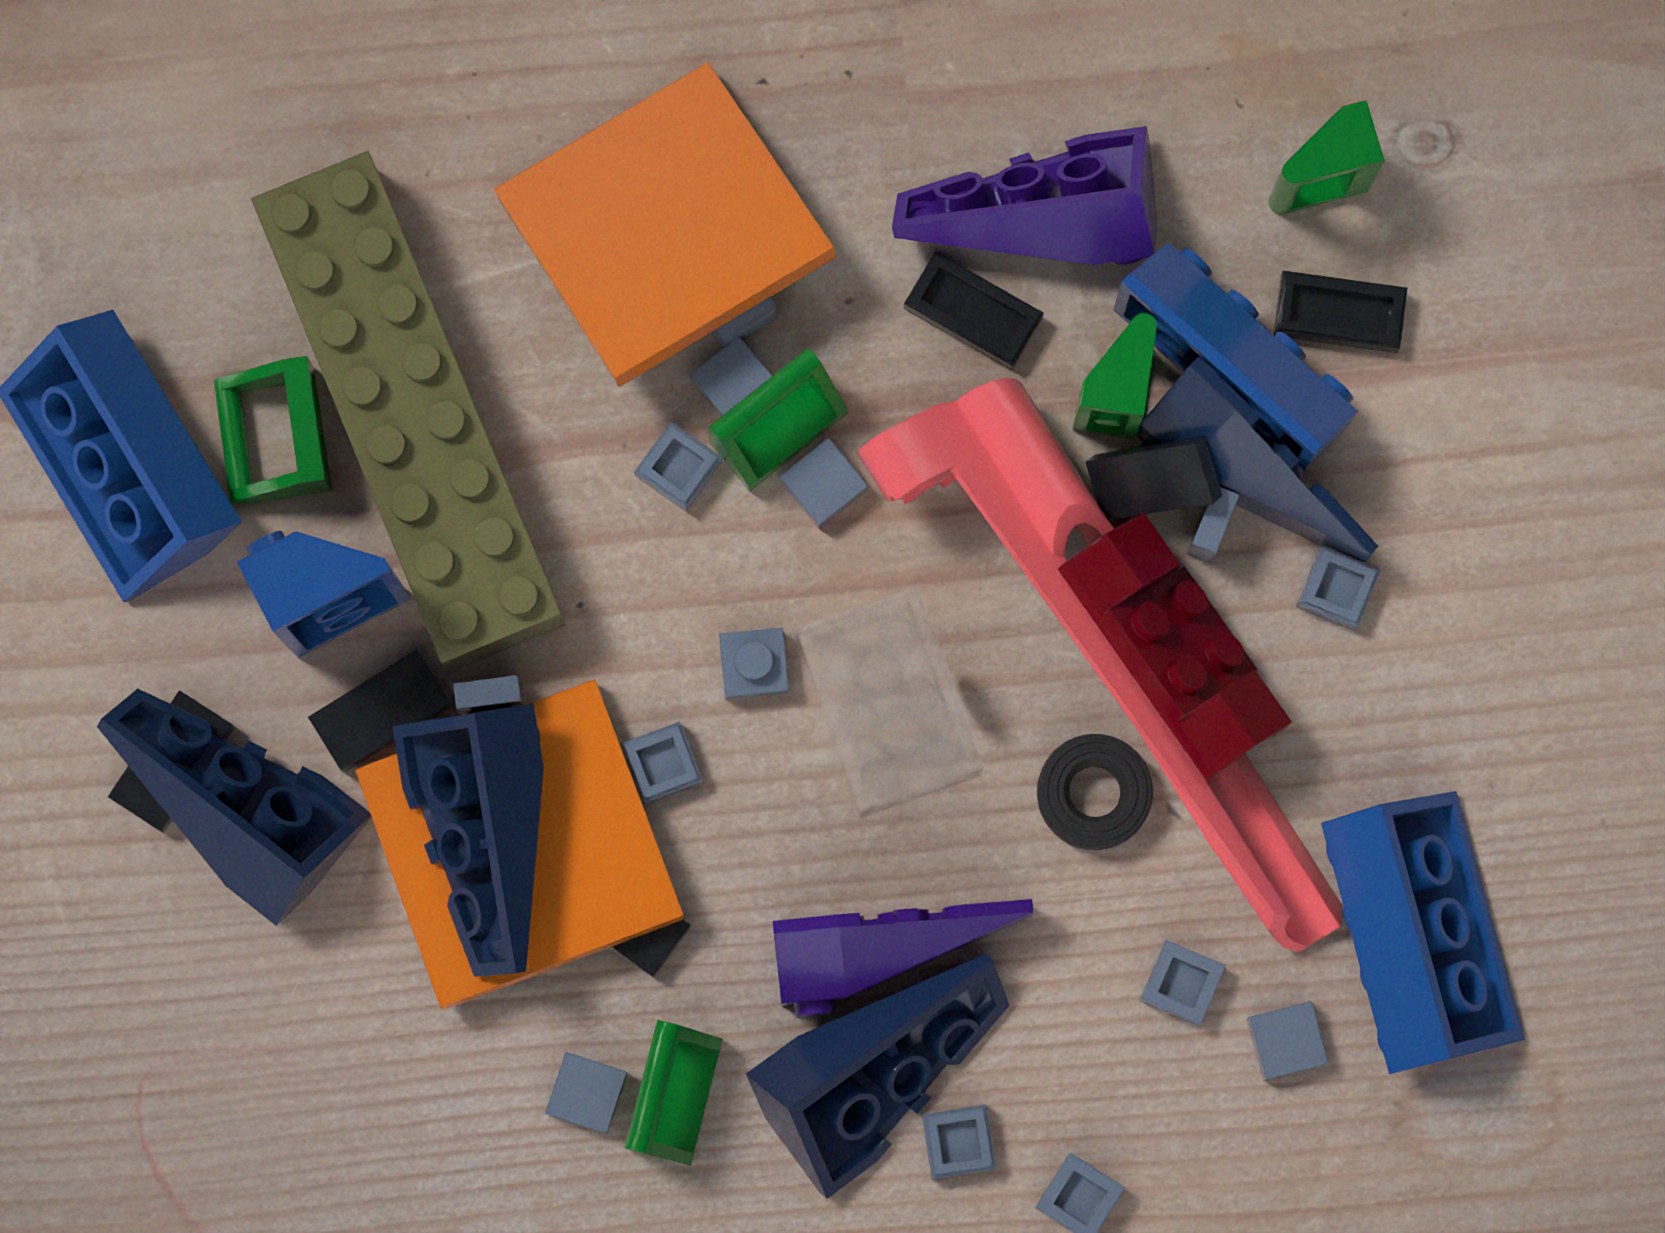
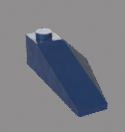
(1257, 470)
(482, 803)
(247, 817)
(855, 1078)

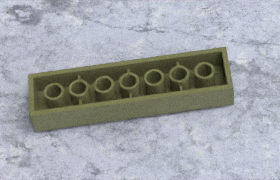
(408, 412)

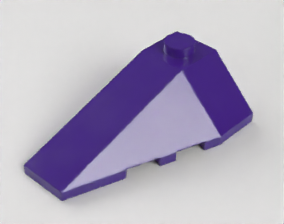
(1069, 208)
(845, 955)

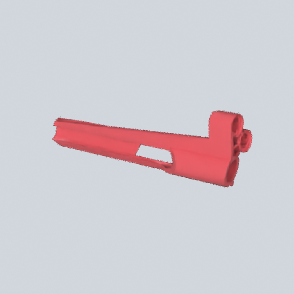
(1033, 502)

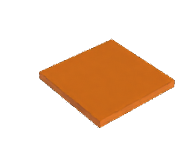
(664, 224)
(595, 854)

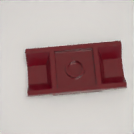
(1175, 645)

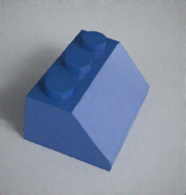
(317, 588)

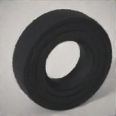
(1104, 753)

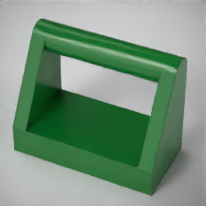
(1332, 164)
(1117, 386)
(777, 420)
(306, 424)
(673, 1092)

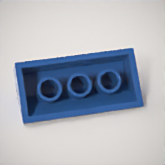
(1222, 330)
(117, 453)
(1422, 931)

